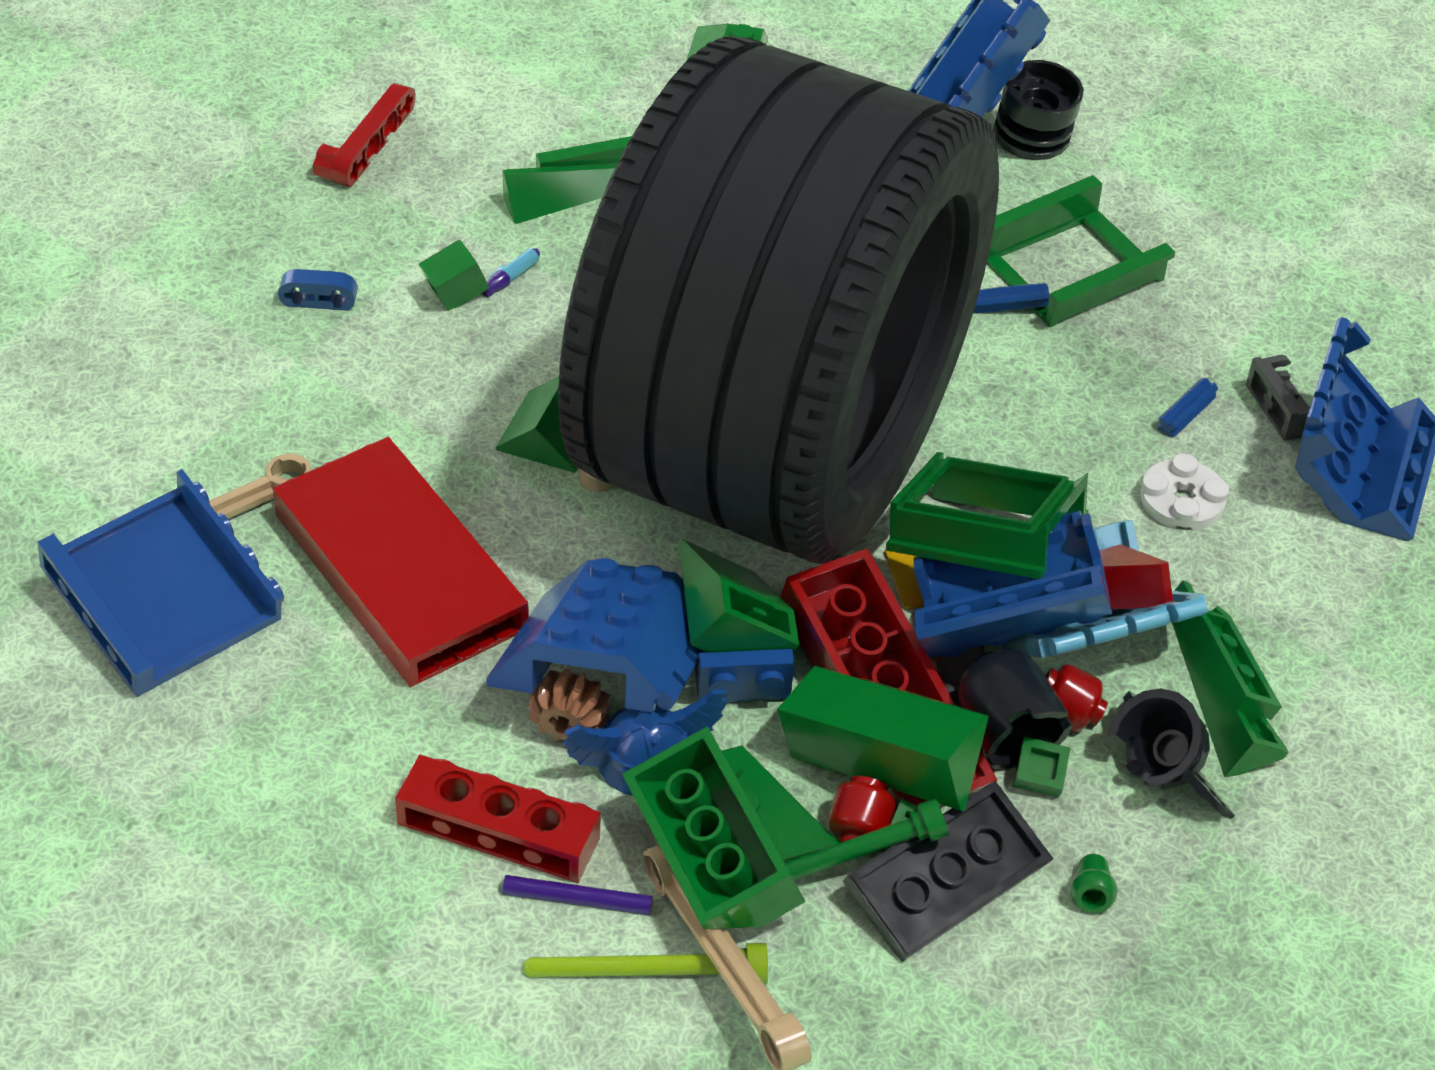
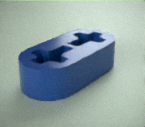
(317, 289)

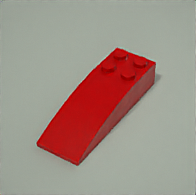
(858, 629)

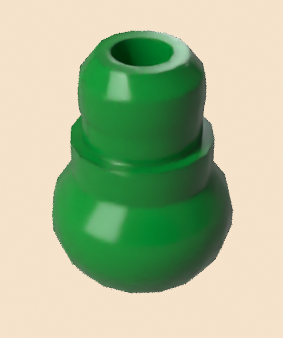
(1093, 885)

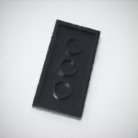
(930, 887)

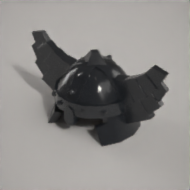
(1165, 742)

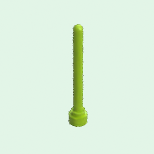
(640, 964)

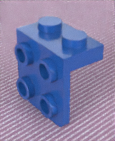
(746, 674)

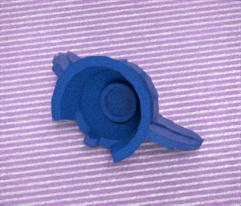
(639, 735)

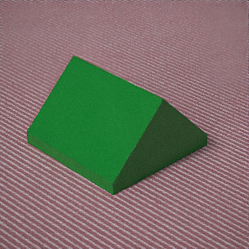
(536, 429)

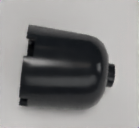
(1018, 703)

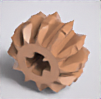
(566, 701)

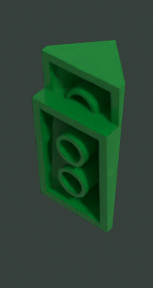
(884, 735)

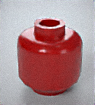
(1080, 695)
(860, 808)

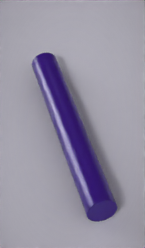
(577, 895)

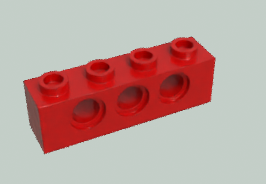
(466, 811)

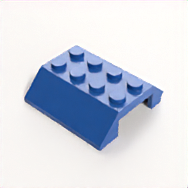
(982, 54)
(1360, 452)
(991, 607)
(610, 622)

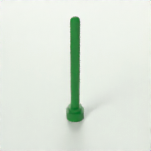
(924, 823)

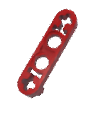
(349, 161)

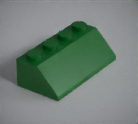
(712, 836)

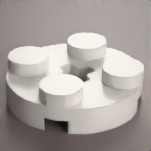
(1183, 473)

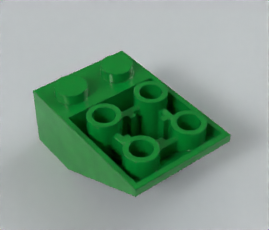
(732, 606)

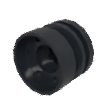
(1038, 110)

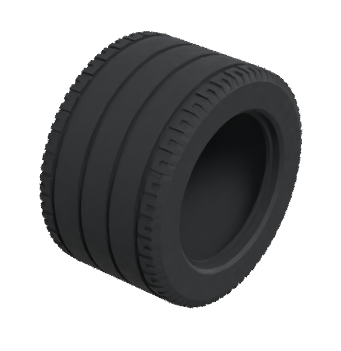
(776, 295)

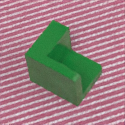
(454, 275)

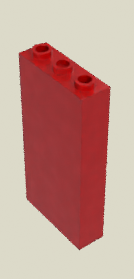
(400, 560)

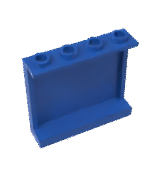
(163, 586)

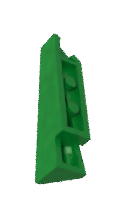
(561, 179)
(1230, 691)

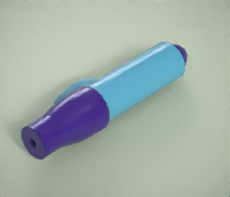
(507, 273)

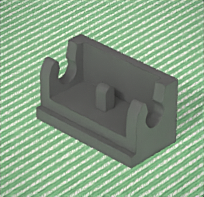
(1278, 396)

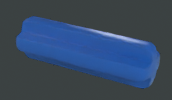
(1012, 298)
(1187, 407)

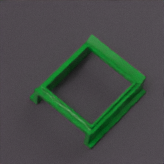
(1058, 213)
(982, 538)

